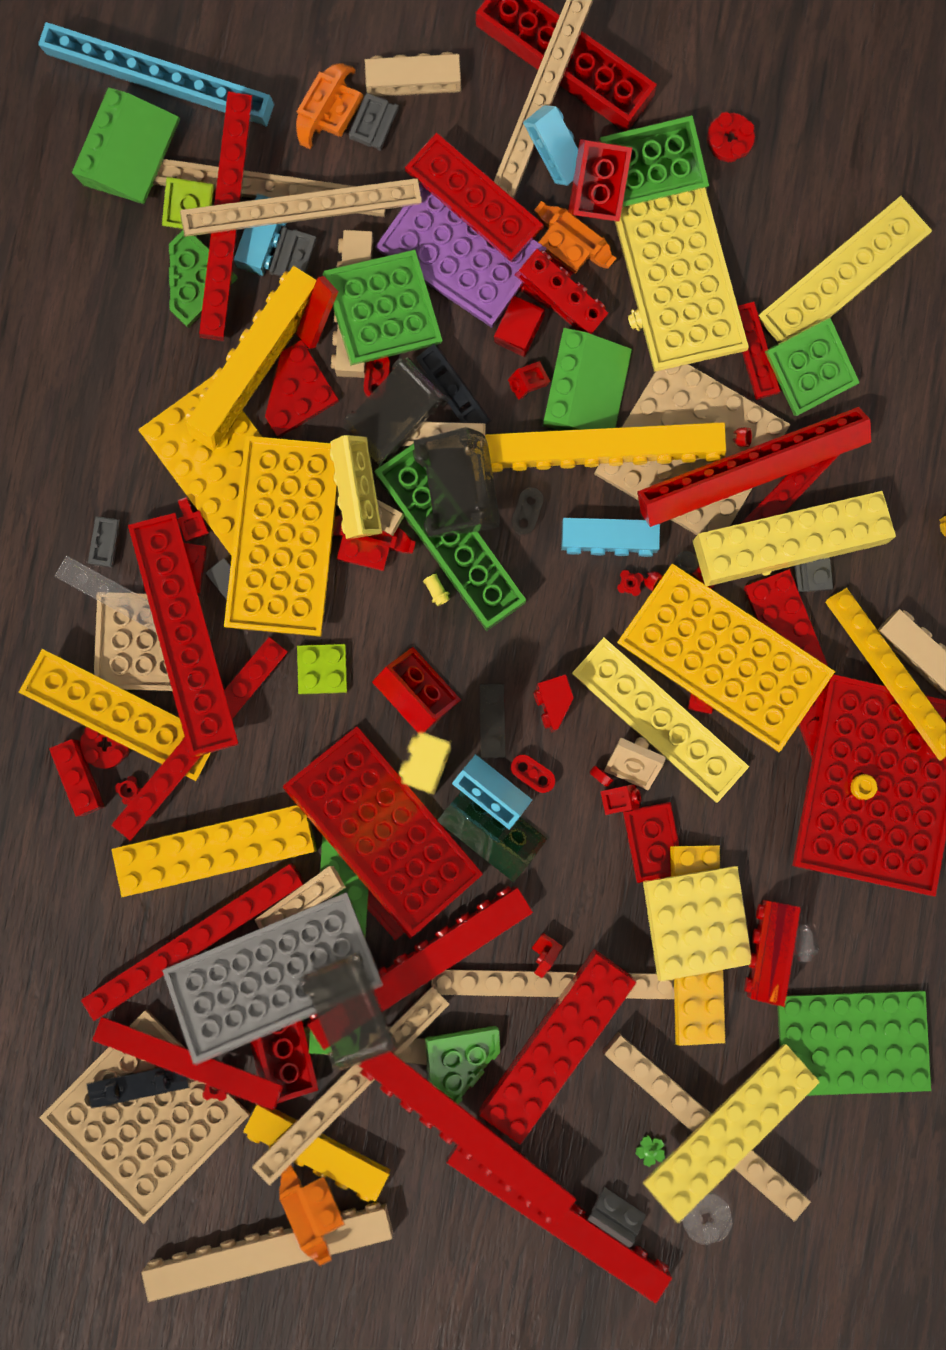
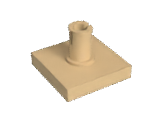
(635, 762)

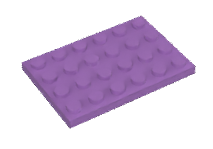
(456, 257)

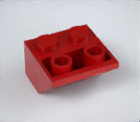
(555, 699)

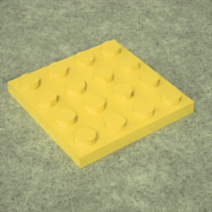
(697, 923)

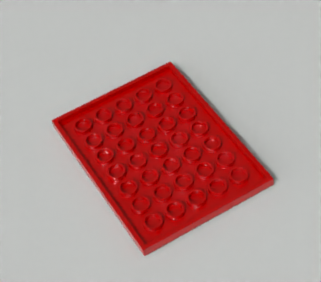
(900, 830)

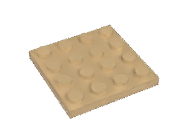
(128, 652)

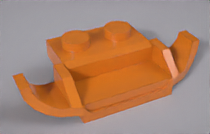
(327, 104)
(571, 240)
(310, 1213)

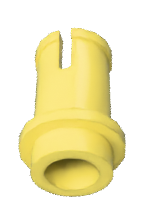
(436, 589)

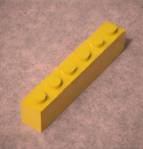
(323, 1155)

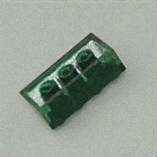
(502, 847)

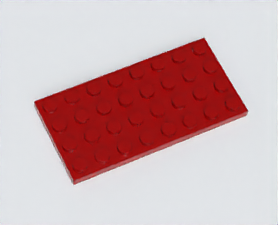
(383, 831)

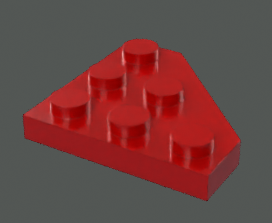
(297, 391)

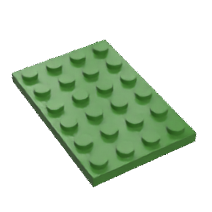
(859, 1040)

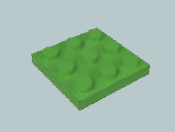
(812, 366)

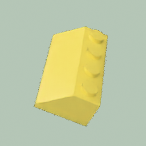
(355, 486)

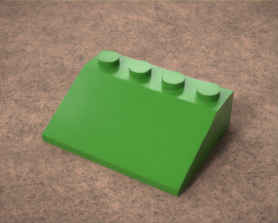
(125, 146)
(662, 160)
(586, 382)

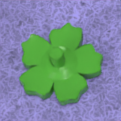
(650, 1150)

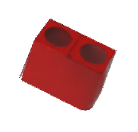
(519, 326)

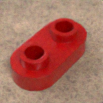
(373, 376)
(532, 774)

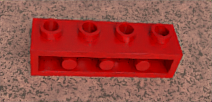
(561, 293)

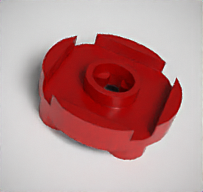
(726, 124)
(96, 755)

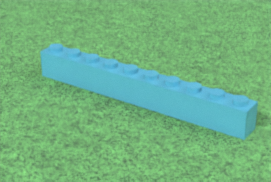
(149, 71)

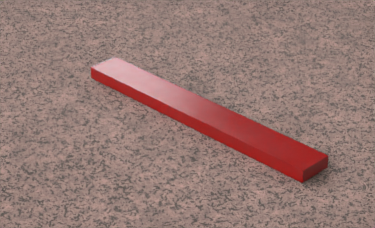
(782, 496)
(178, 1060)

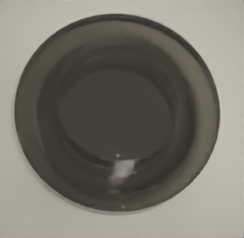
(687, 561)

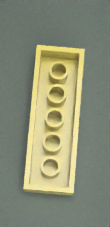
(426, 763)

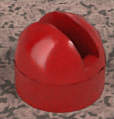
(743, 437)
(652, 580)

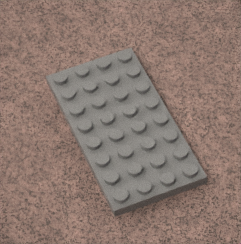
(255, 980)

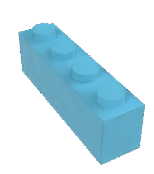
(609, 536)

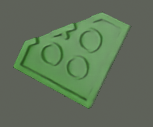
(188, 277)
(459, 1059)

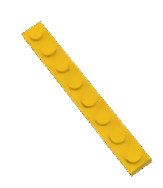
(890, 670)

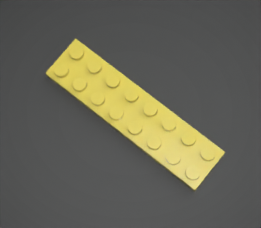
(846, 271)
(660, 720)
(730, 1133)

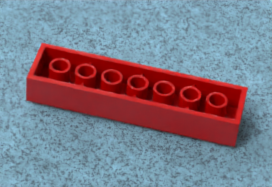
(592, 72)
(557, 1046)

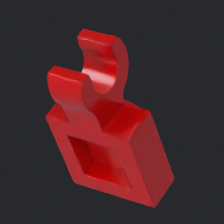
(191, 523)

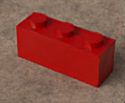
(76, 778)

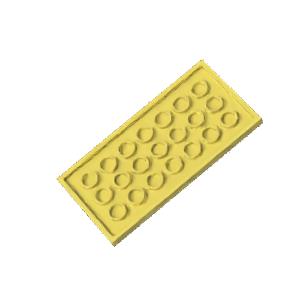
(680, 280)

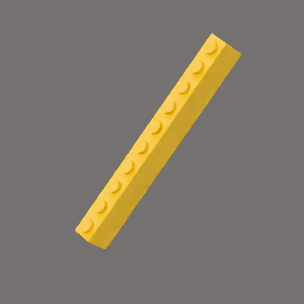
(607, 446)

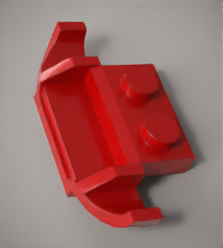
(371, 550)

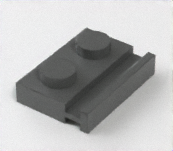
(373, 121)
(292, 250)
(814, 576)
(616, 1217)

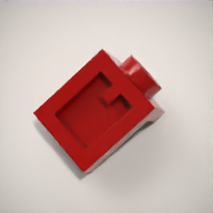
(528, 379)
(621, 799)
(548, 951)

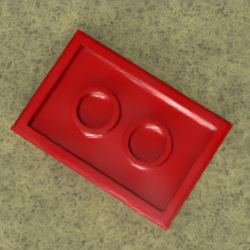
(649, 836)

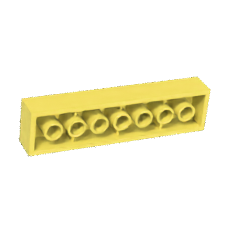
(793, 538)

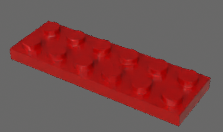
(474, 197)

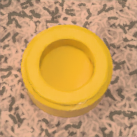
(863, 787)

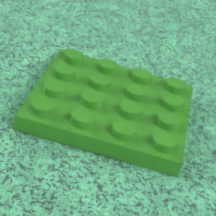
(383, 307)

